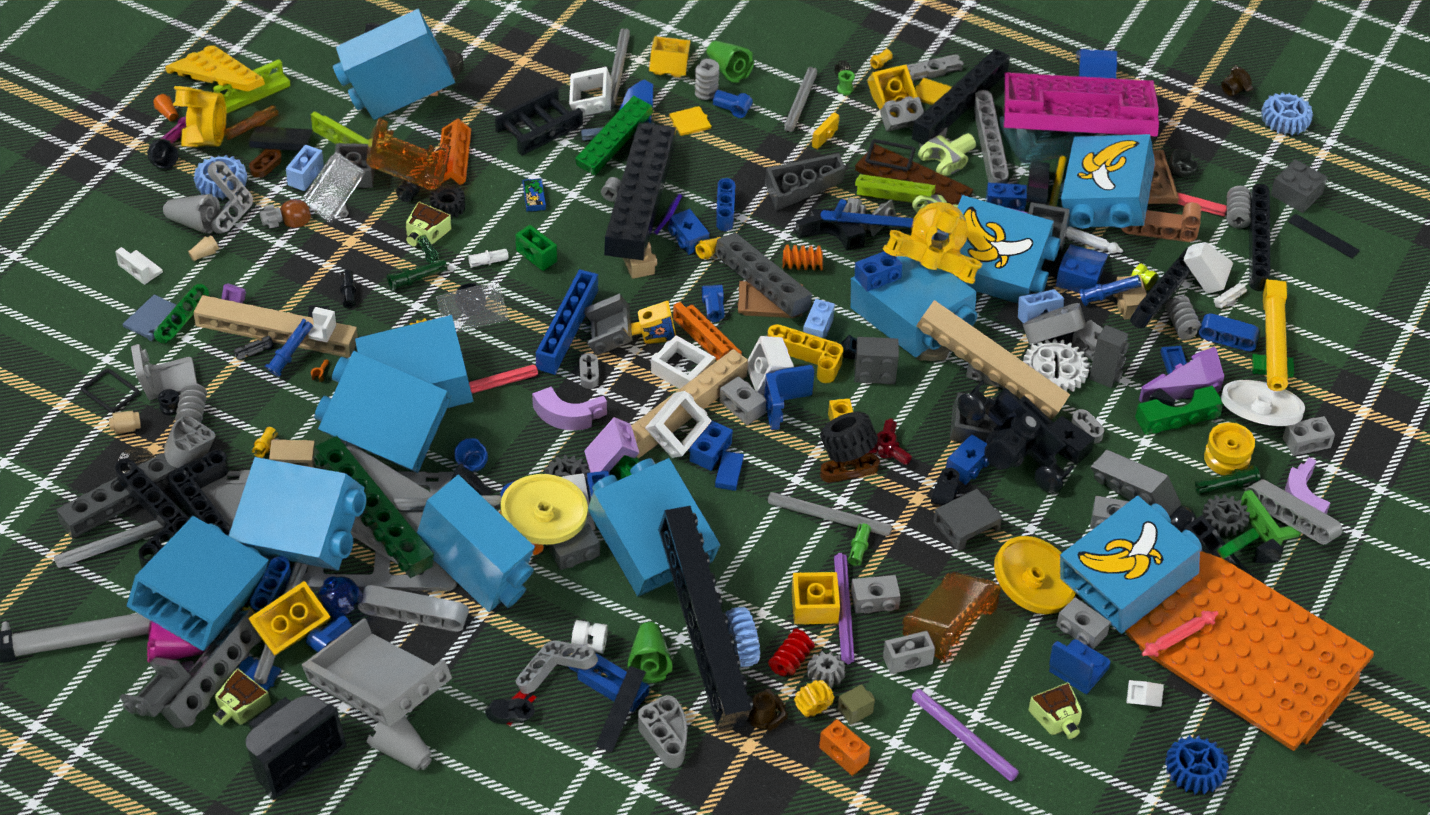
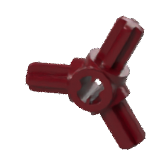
(888, 446)

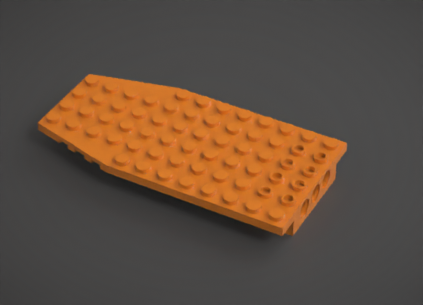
(1260, 655)

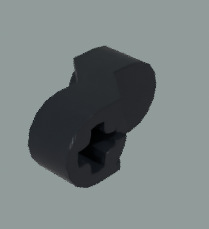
(511, 710)

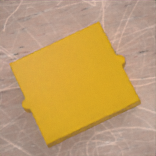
(930, 91)
(690, 121)

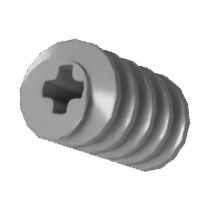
(706, 79)
(1238, 207)
(1183, 317)
(192, 401)

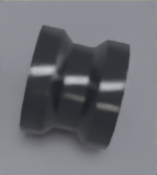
(407, 191)
(168, 401)

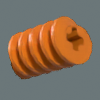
(803, 257)

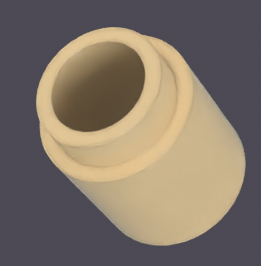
(124, 422)

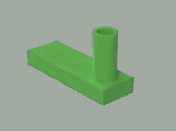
(1263, 522)

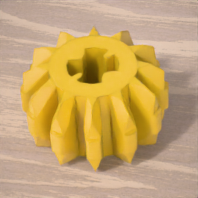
(814, 698)

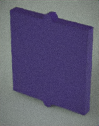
(667, 214)

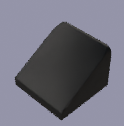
(849, 347)
(1163, 397)
(1268, 552)

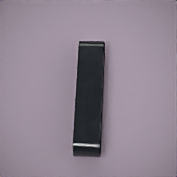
(1038, 182)

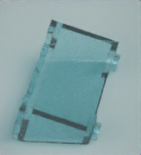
(1039, 144)

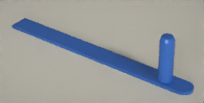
(840, 216)

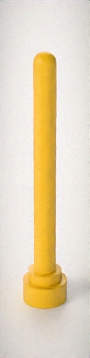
(1058, 181)

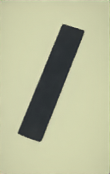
(1323, 235)
(620, 709)

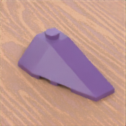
(1199, 373)

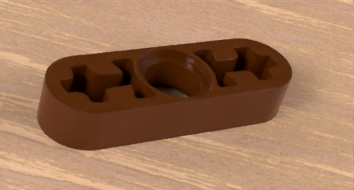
(844, 474)

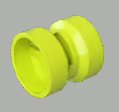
(1148, 277)

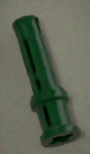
(408, 276)
(1237, 479)

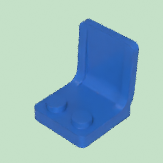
(1097, 63)
(786, 385)
(1078, 664)

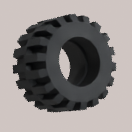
(848, 436)

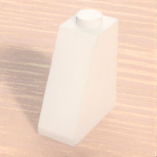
(1208, 266)

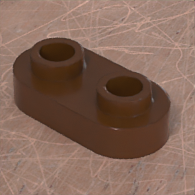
(265, 163)

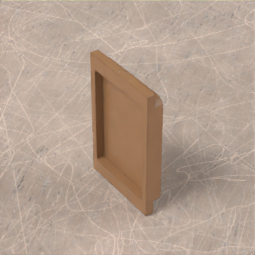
(756, 304)

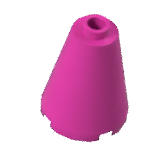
(168, 645)

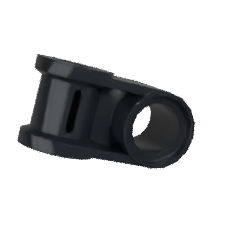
(946, 488)

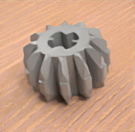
(826, 668)

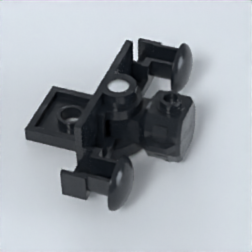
(1019, 432)

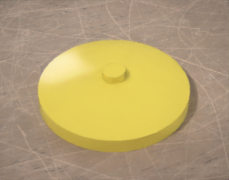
(545, 508)

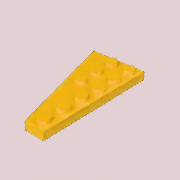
(218, 66)

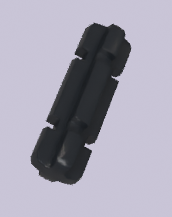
(253, 347)

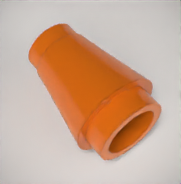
(165, 106)

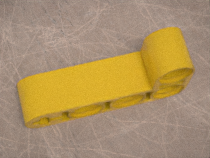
(811, 349)

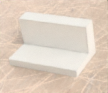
(137, 265)

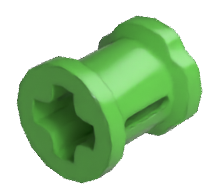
(845, 82)

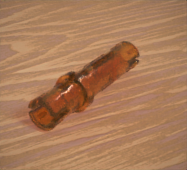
(258, 118)

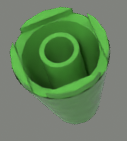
(733, 60)
(650, 653)

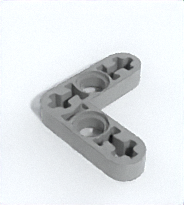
(235, 201)
(550, 655)

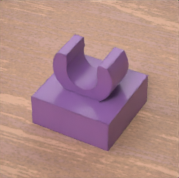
(233, 293)

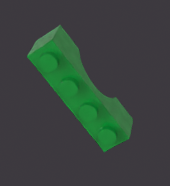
(1158, 417)

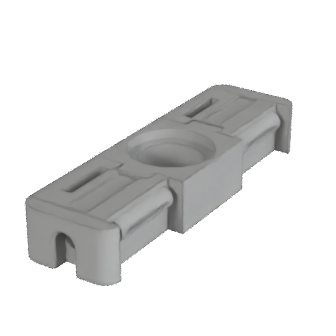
(944, 65)

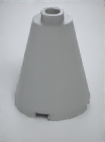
(193, 211)
(401, 744)

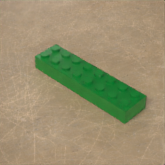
(613, 135)

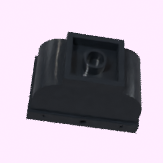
(293, 738)

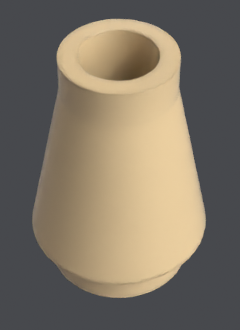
(204, 248)

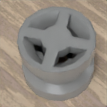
(611, 189)

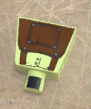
(428, 222)
(240, 699)
(1057, 710)

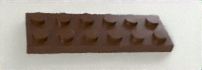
(946, 187)

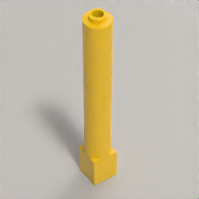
(1276, 345)

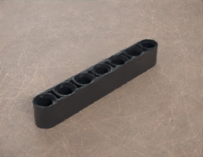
(1259, 237)
(1161, 293)

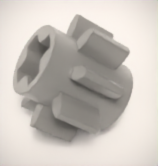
(855, 206)
(271, 216)

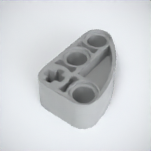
(1055, 323)
(187, 441)
(672, 725)

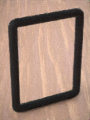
(886, 164)
(83, 389)

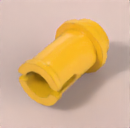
(878, 60)

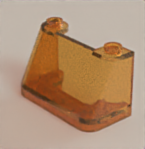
(405, 159)
(952, 610)

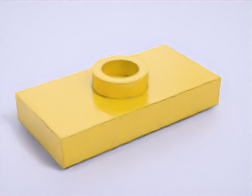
(825, 131)

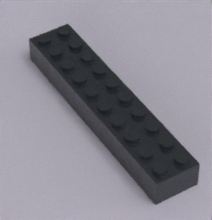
(640, 192)
(705, 619)

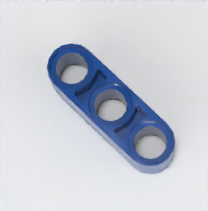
(725, 204)
(1229, 332)
(271, 578)

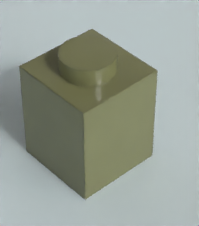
(856, 704)

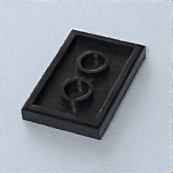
(280, 138)

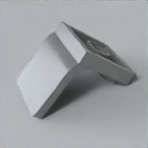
(163, 376)

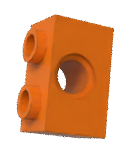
(844, 747)

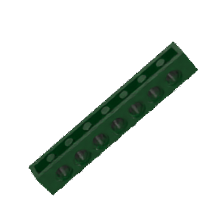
(379, 513)

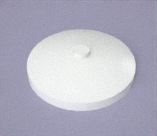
(1261, 405)

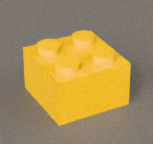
(815, 598)

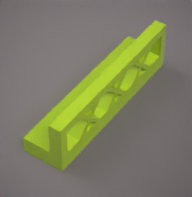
(273, 83)
(334, 131)
(892, 188)

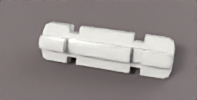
(1230, 295)

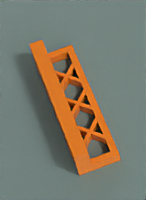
(458, 158)
(702, 330)

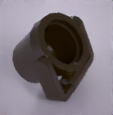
(1236, 81)
(764, 711)

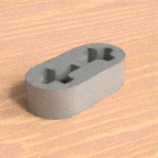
(593, 371)
(1089, 425)

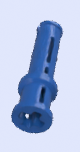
(1101, 291)
(284, 354)

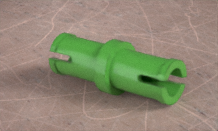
(859, 544)

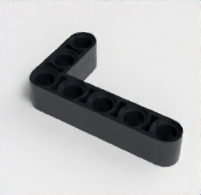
(187, 485)
(157, 510)

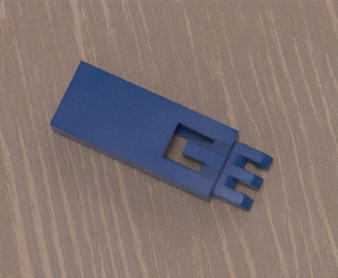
(609, 685)

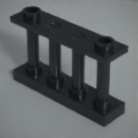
(546, 133)

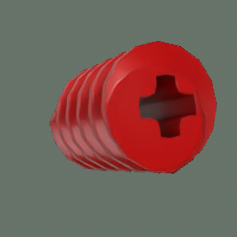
(791, 653)

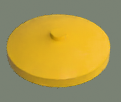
(1031, 575)

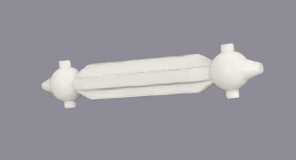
(1092, 240)

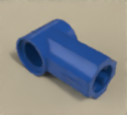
(738, 105)
(713, 299)
(322, 637)

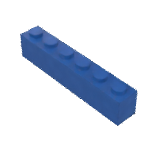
(566, 322)

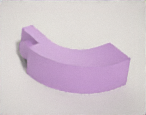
(567, 415)
(1297, 485)

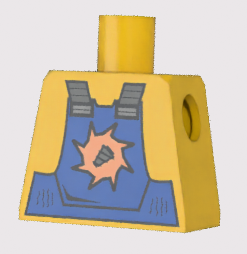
(655, 324)

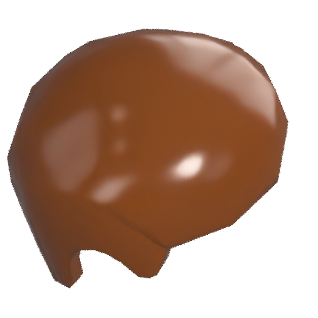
(295, 213)

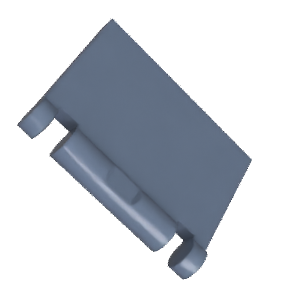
(149, 316)

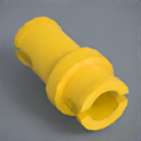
(263, 444)

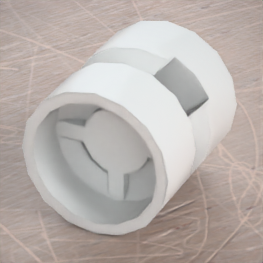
(582, 632)

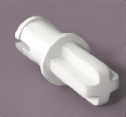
(488, 257)

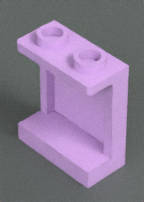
(611, 445)

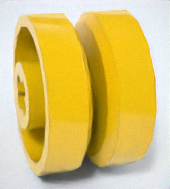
(1229, 448)

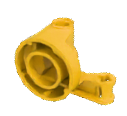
(203, 118)
(935, 253)

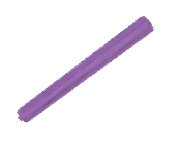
(845, 619)
(965, 734)

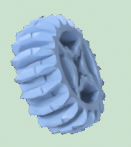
(1287, 113)
(208, 186)
(745, 635)

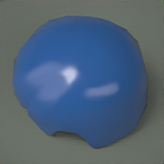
(471, 454)

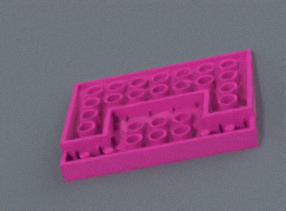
(1080, 104)

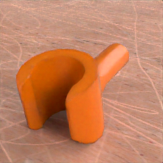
(319, 371)

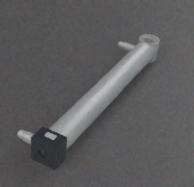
(69, 635)

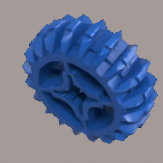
(1197, 758)

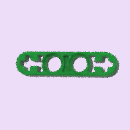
(181, 313)
(1238, 543)

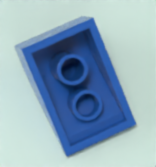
(1080, 268)

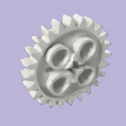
(1070, 364)

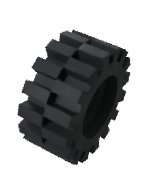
(448, 193)

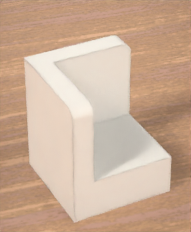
(324, 324)
(1145, 693)

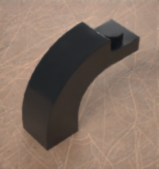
(850, 234)

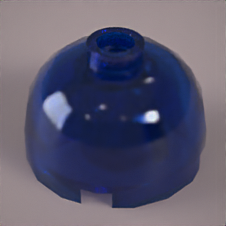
(339, 595)

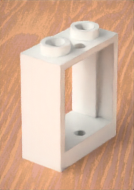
(580, 82)
(671, 374)
(664, 435)

